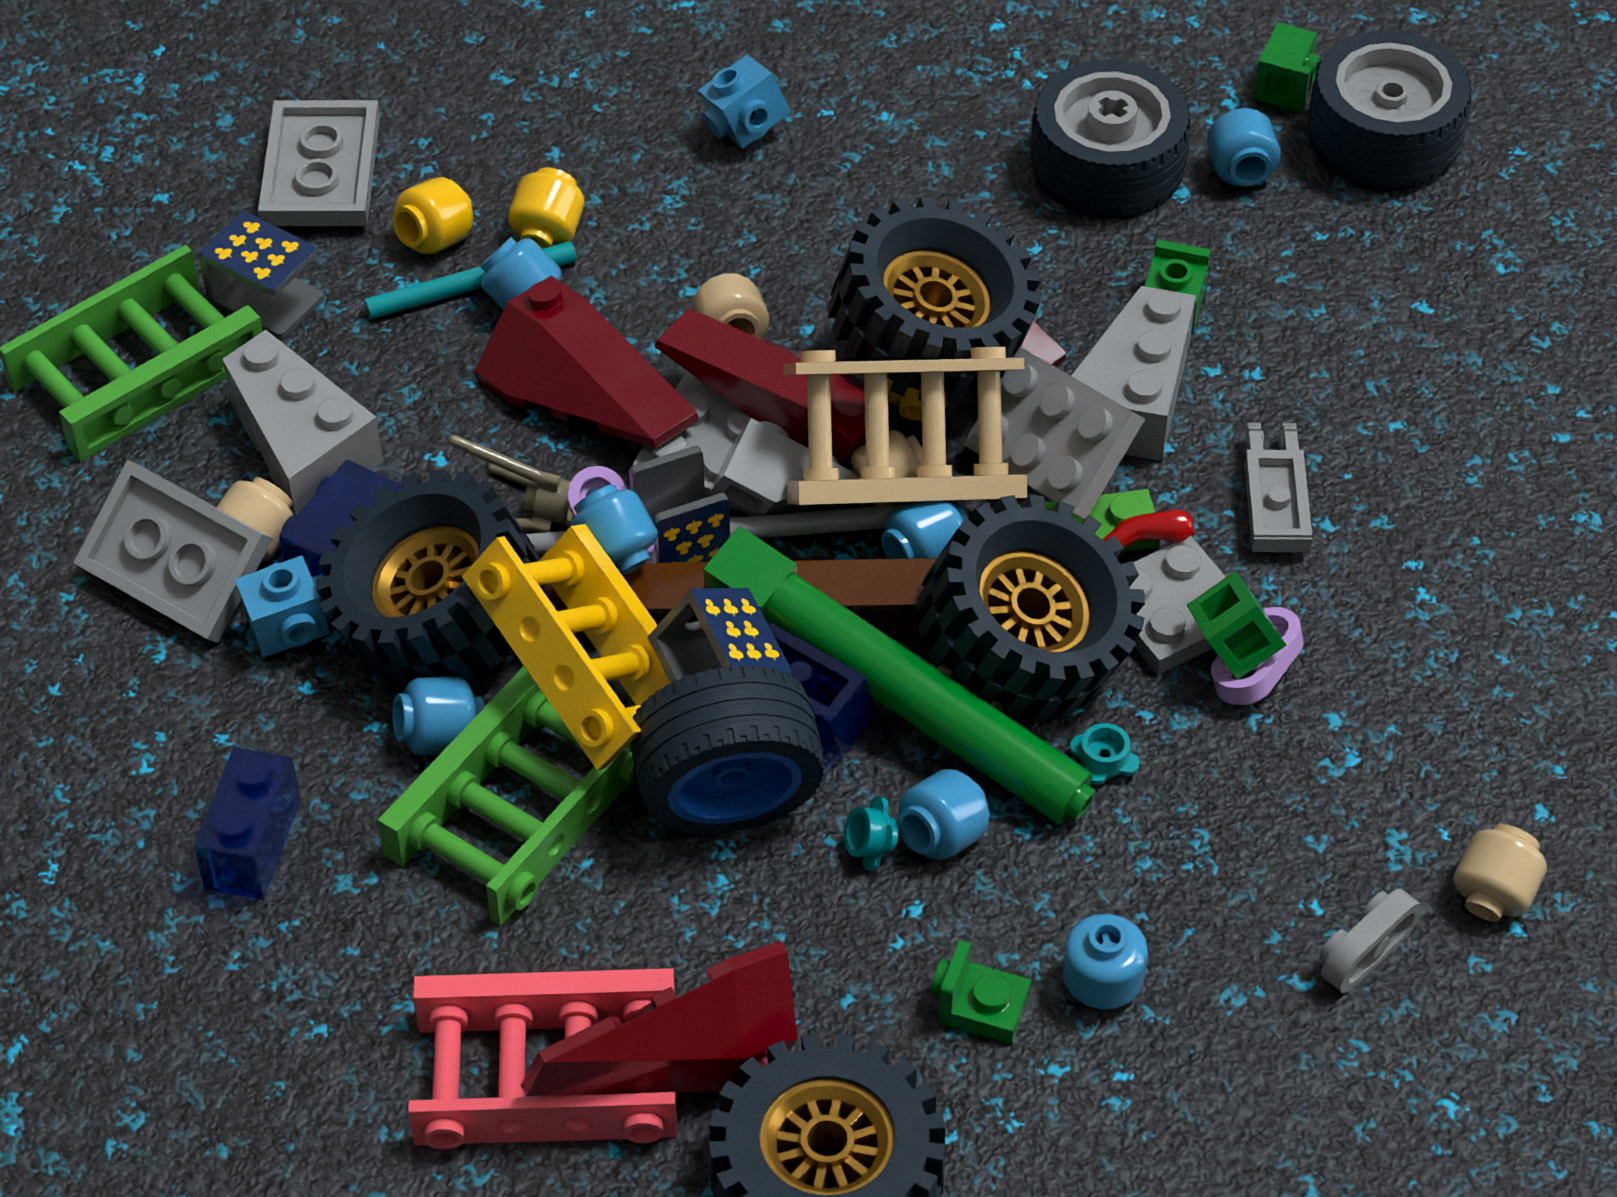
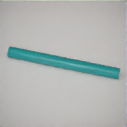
(447, 286)

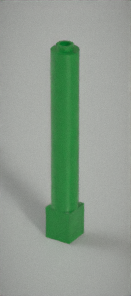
(905, 681)

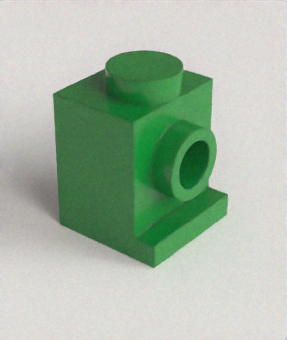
(1287, 67)
(1180, 270)
(1236, 625)

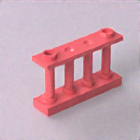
(513, 1006)

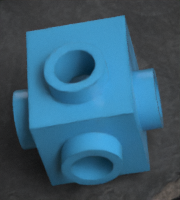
(743, 102)
(282, 606)

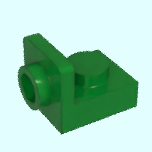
(979, 996)

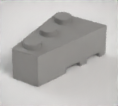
(1143, 363)
(297, 417)

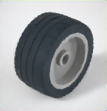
(1389, 109)
(1110, 138)

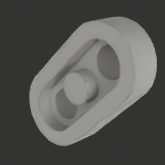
(1382, 928)

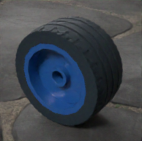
(727, 750)

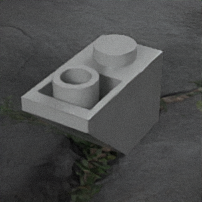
(759, 468)

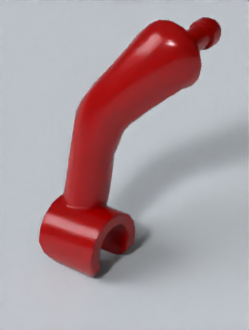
(1165, 525)

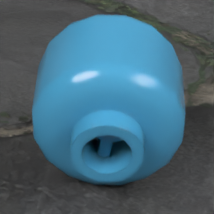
(1243, 147)
(515, 269)
(619, 525)
(921, 528)
(433, 713)
(943, 814)
(1105, 961)

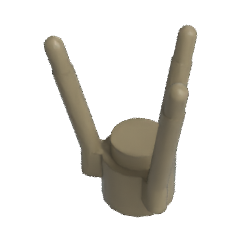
(545, 492)

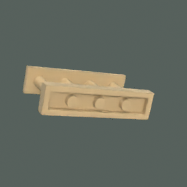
(878, 478)

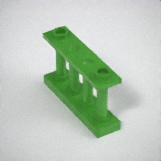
(136, 394)
(455, 782)

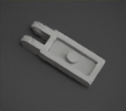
(1277, 492)

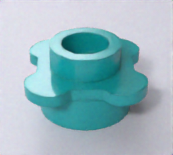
(1107, 740)
(871, 833)

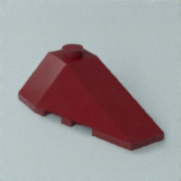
(572, 360)
(752, 378)
(681, 1040)

